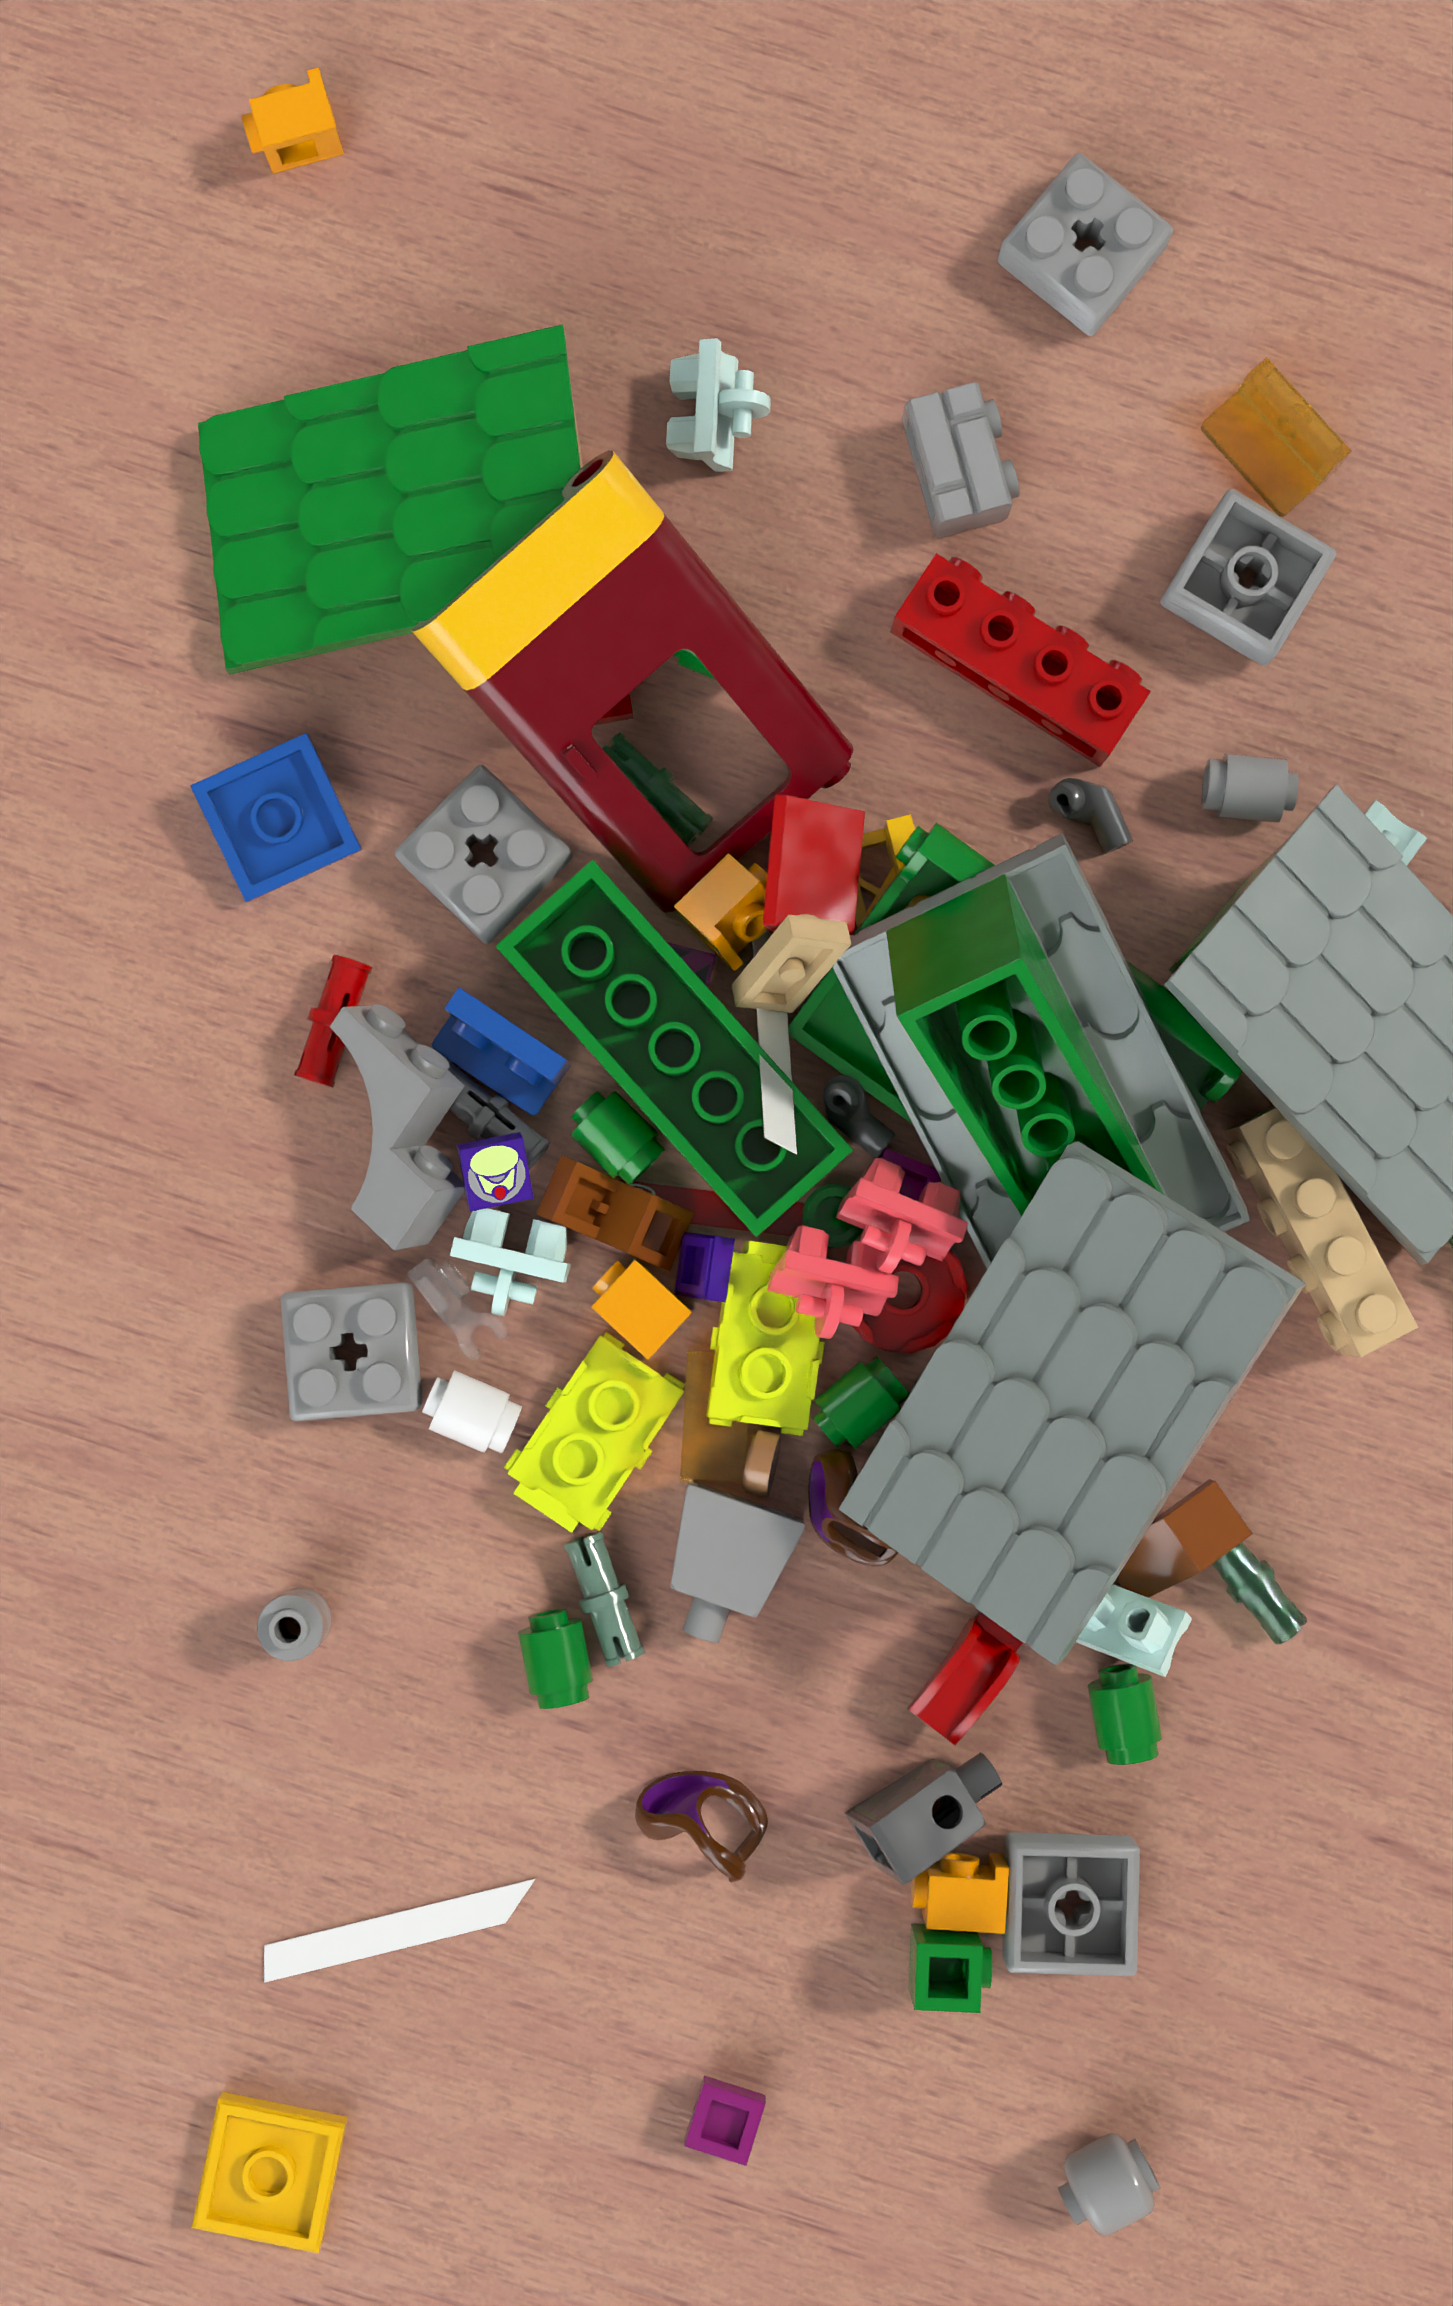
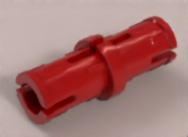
(323, 1046)

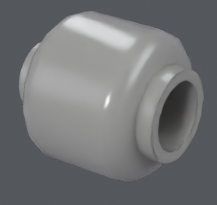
(1108, 2184)

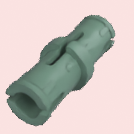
(604, 1598)

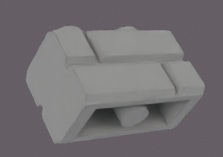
(959, 459)

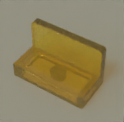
(1275, 439)
(708, 1449)

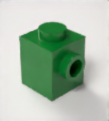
(947, 1970)

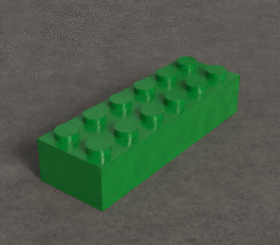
(669, 1045)

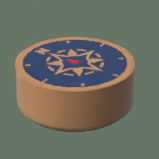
(761, 1463)

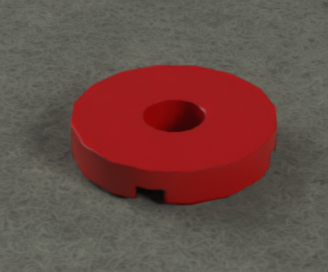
(929, 1318)

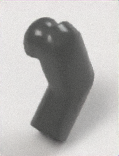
(850, 1112)

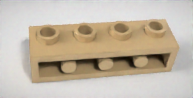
(1322, 1234)

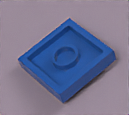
(276, 817)

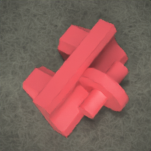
(898, 1223)
(829, 1288)

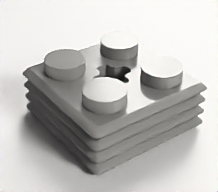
(1091, 282)
(1287, 570)
(483, 812)
(383, 1380)
(1101, 1933)

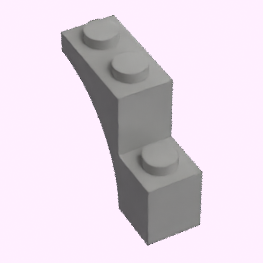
(409, 1093)

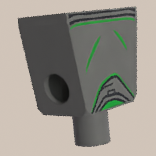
(899, 1820)

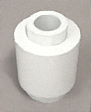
(471, 1412)

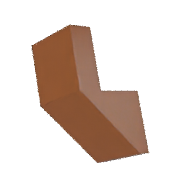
(615, 1213)
(1184, 1541)

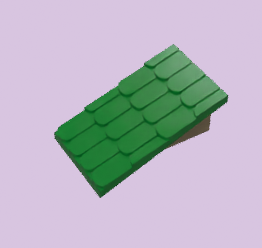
(381, 494)

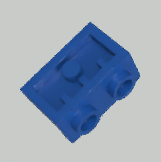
(499, 1053)

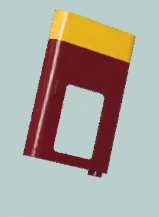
(584, 620)

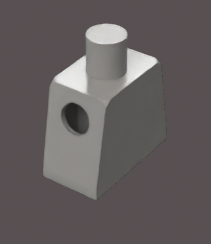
(729, 1556)

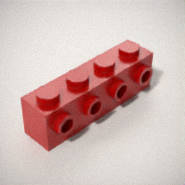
(1019, 658)

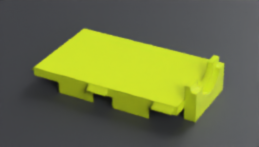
(762, 1349)
(593, 1436)

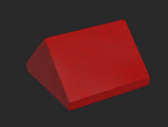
(813, 861)

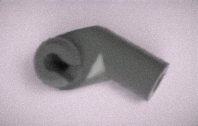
(1092, 806)

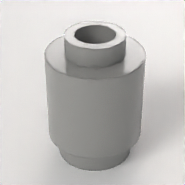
(1249, 787)
(310, 1612)

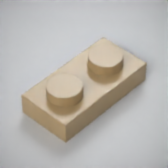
(791, 963)

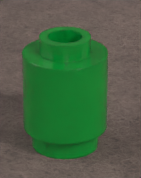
(616, 1136)
(859, 1403)
(556, 1659)
(1125, 1714)

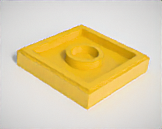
(269, 2172)

